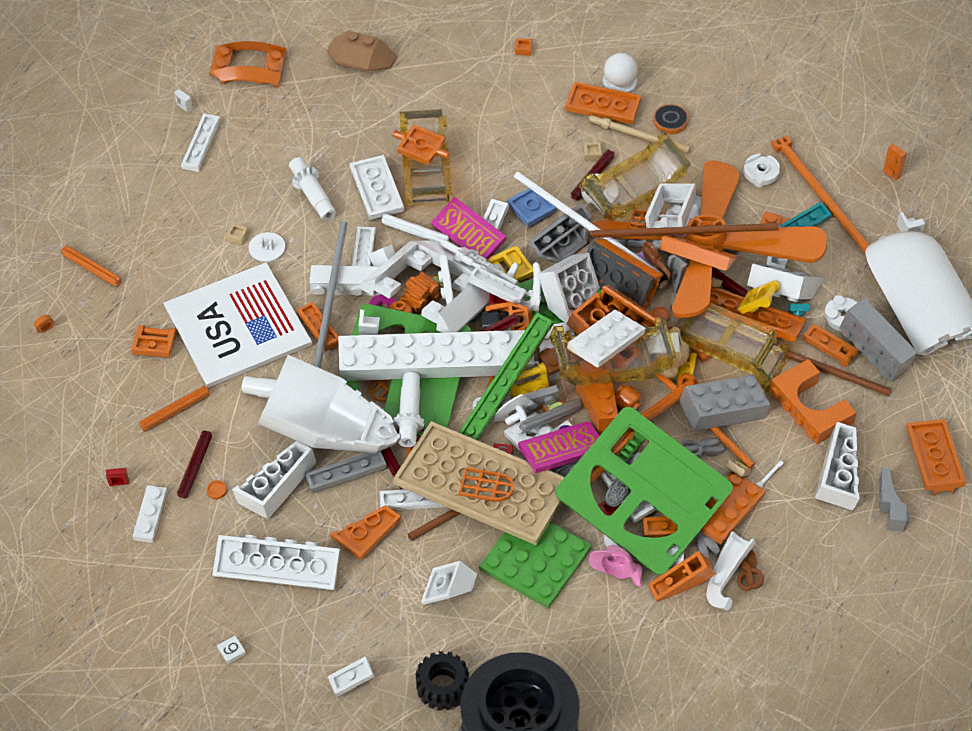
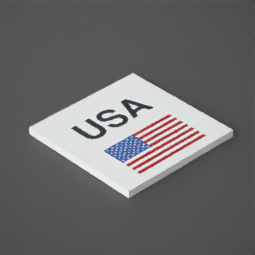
(237, 324)

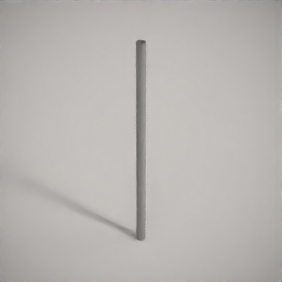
(330, 294)

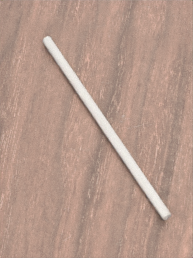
(571, 213)

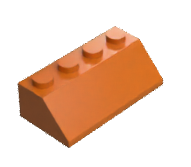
(617, 301)

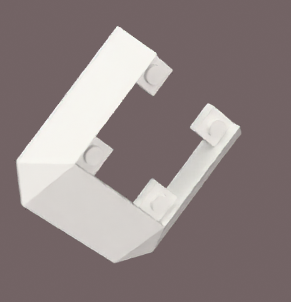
(419, 255)

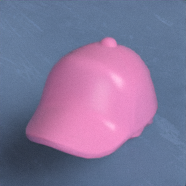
(616, 562)

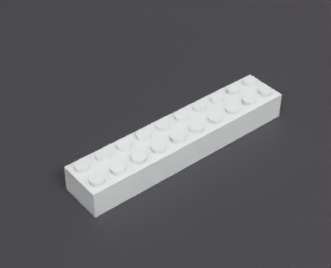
(426, 354)

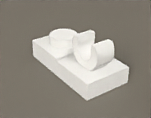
(496, 213)
(351, 676)

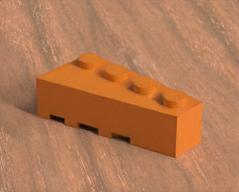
(587, 314)
(600, 404)

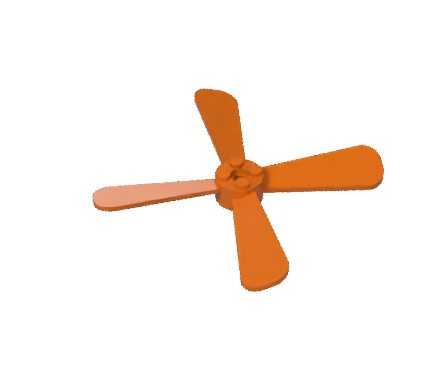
(718, 188)

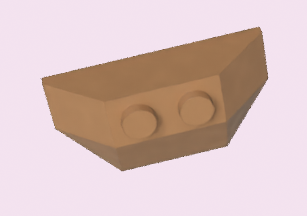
(361, 52)

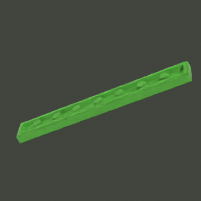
(507, 377)

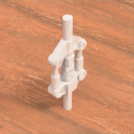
(472, 258)

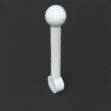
(760, 484)

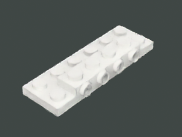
(276, 562)

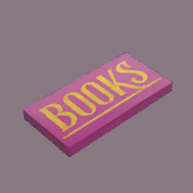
(468, 229)
(558, 447)

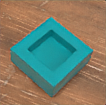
(798, 309)

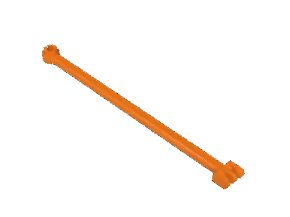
(784, 146)

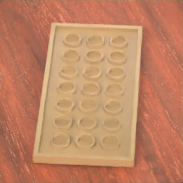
(439, 464)

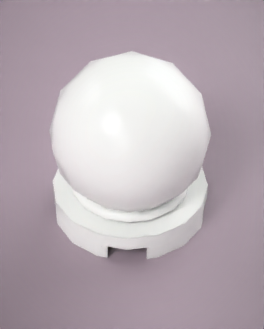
(620, 73)

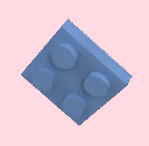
(530, 207)

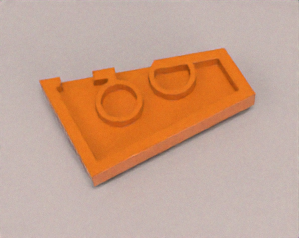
(365, 534)

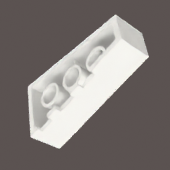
(838, 476)

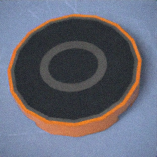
(670, 118)

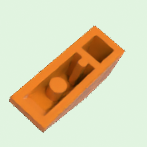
(682, 577)

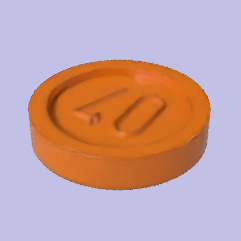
(661, 312)
(216, 489)

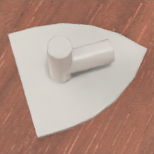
(520, 404)

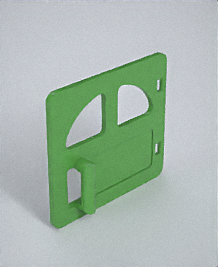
(436, 394)
(661, 475)

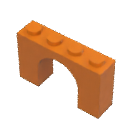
(816, 423)

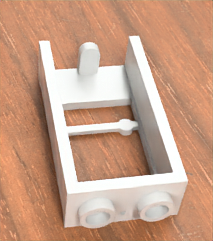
(671, 194)

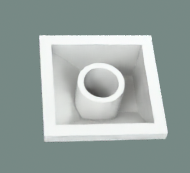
(449, 582)

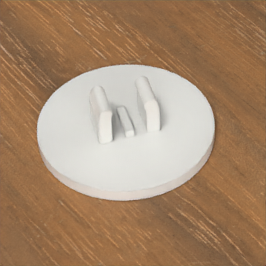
(267, 247)

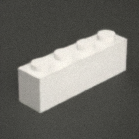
(347, 281)

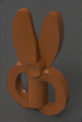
(653, 257)
(749, 570)

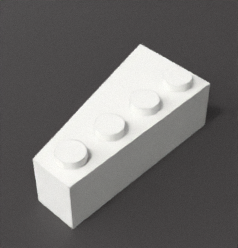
(276, 481)

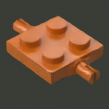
(421, 144)

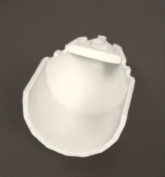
(325, 411)

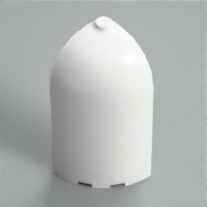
(921, 289)

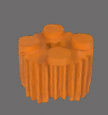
(421, 291)

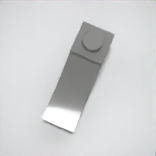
(890, 503)

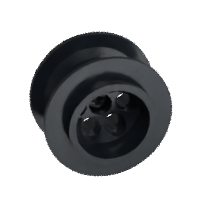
(522, 681)

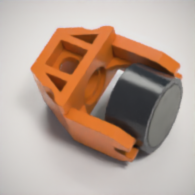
(493, 315)

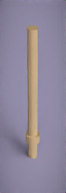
(607, 123)

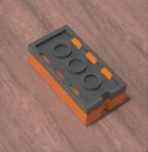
(623, 272)

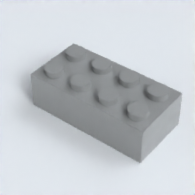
(877, 340)
(724, 402)

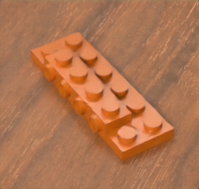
(785, 324)

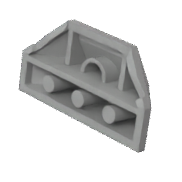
(561, 237)

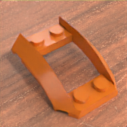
(268, 74)

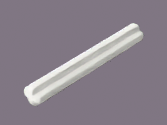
(412, 228)

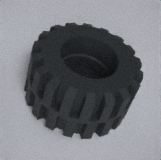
(441, 665)

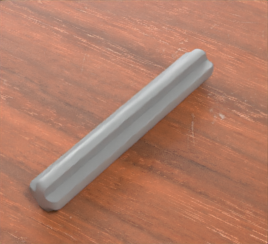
(550, 415)

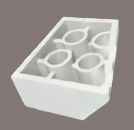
(569, 284)
(792, 284)

